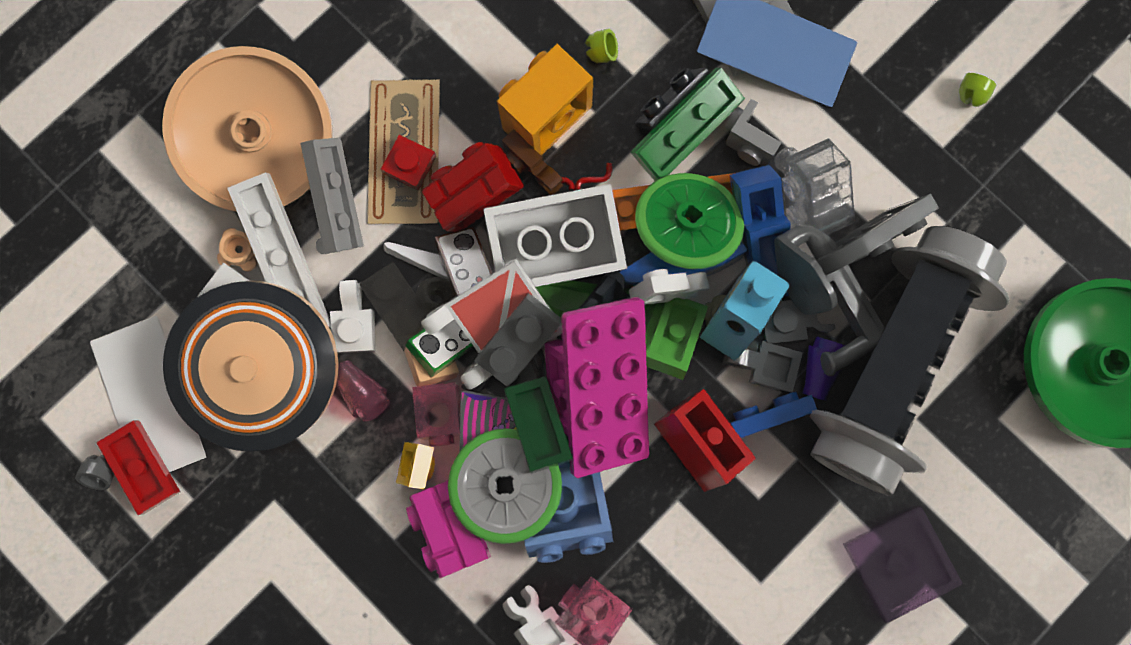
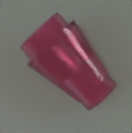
(361, 393)

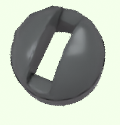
(95, 473)

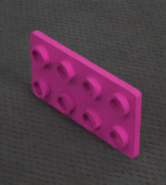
(601, 385)

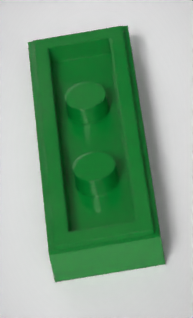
(688, 124)

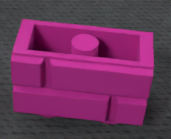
(448, 542)

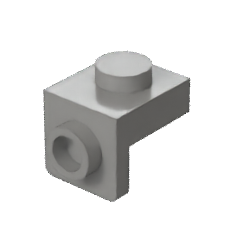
(750, 142)

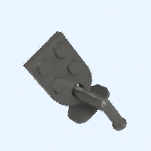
(826, 278)

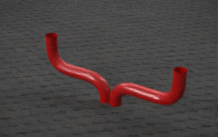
(589, 179)

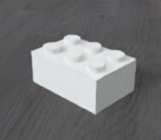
(558, 235)

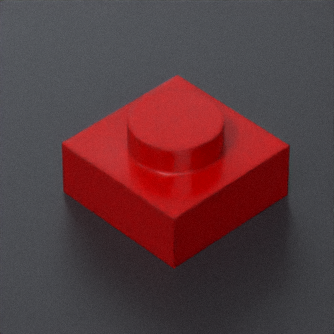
(408, 162)

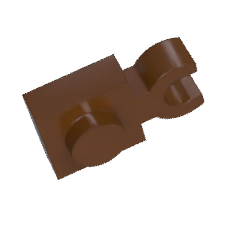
(527, 159)

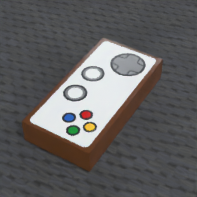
(463, 259)

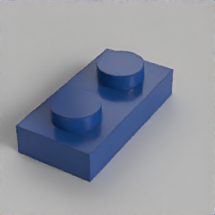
(786, 409)

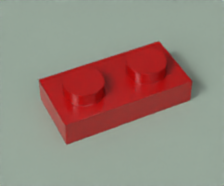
(138, 467)

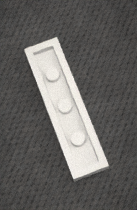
(274, 238)

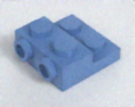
(578, 522)

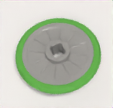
(505, 516)

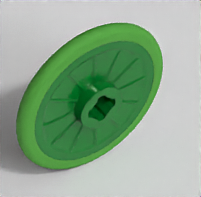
(672, 237)

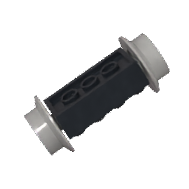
(946, 278)

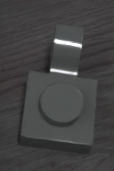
(770, 366)

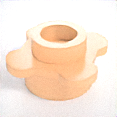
(228, 244)

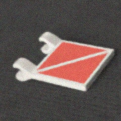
(483, 311)

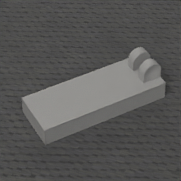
(331, 195)

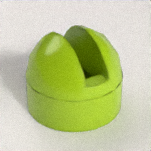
(603, 46)
(976, 89)

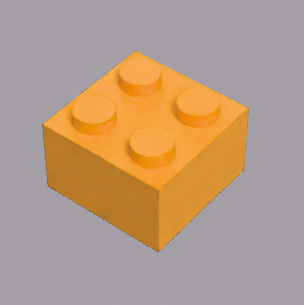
(546, 99)

